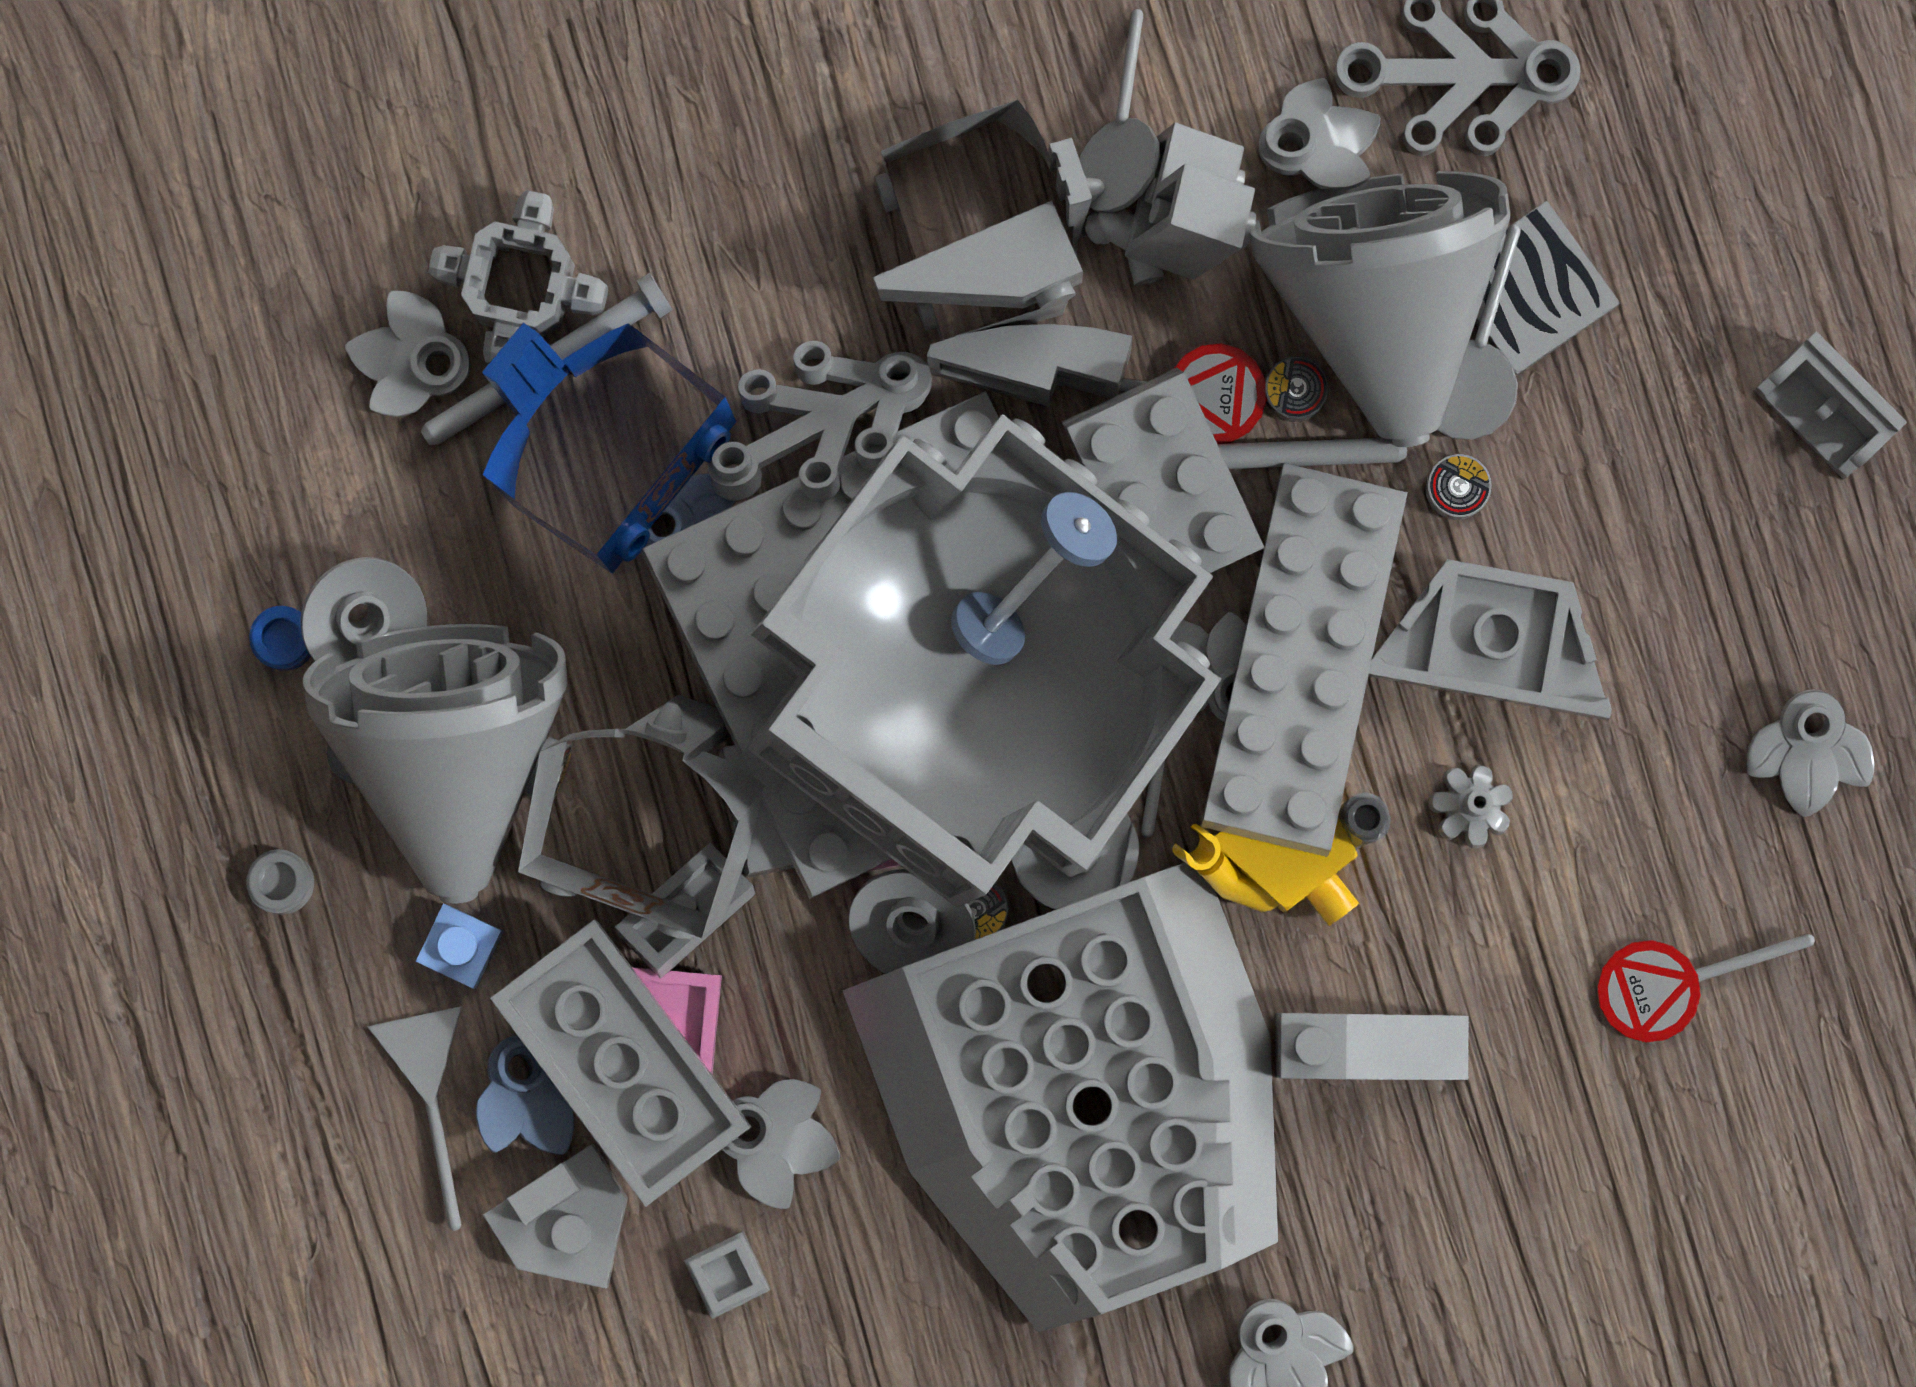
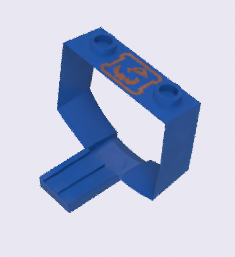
(529, 371)

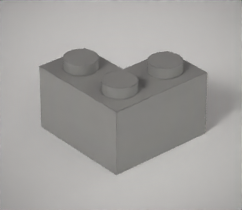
(1194, 205)

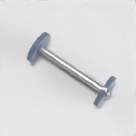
(1077, 532)

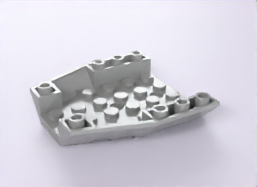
(989, 1082)

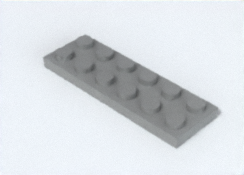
(1304, 660)

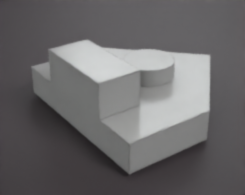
(564, 1221)

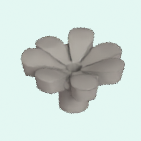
(1460, 807)

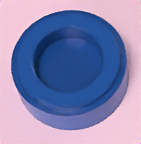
(278, 638)

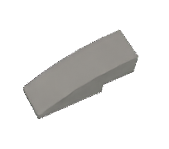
(1032, 358)

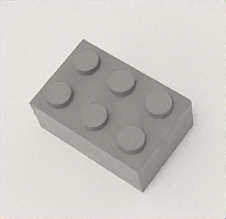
(1165, 461)

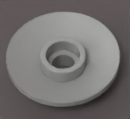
(386, 589)
(895, 938)

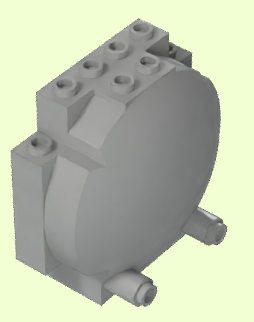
(963, 756)

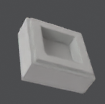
(727, 1274)

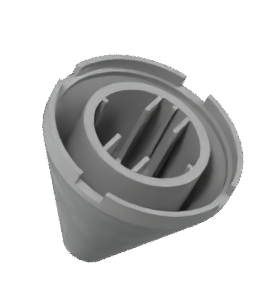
(1389, 286)
(441, 739)

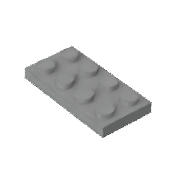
(620, 1062)

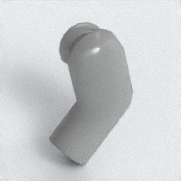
(1116, 228)

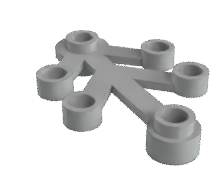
(1468, 72)
(823, 416)

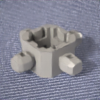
(533, 216)

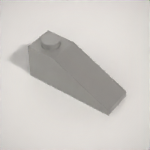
(1001, 266)
(1371, 1046)

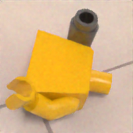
(1279, 876)

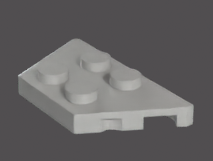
(1497, 640)

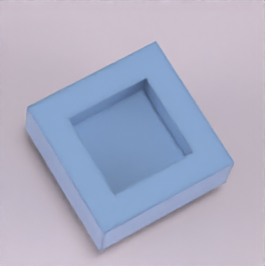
(459, 946)

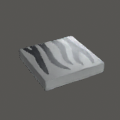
(1547, 292)

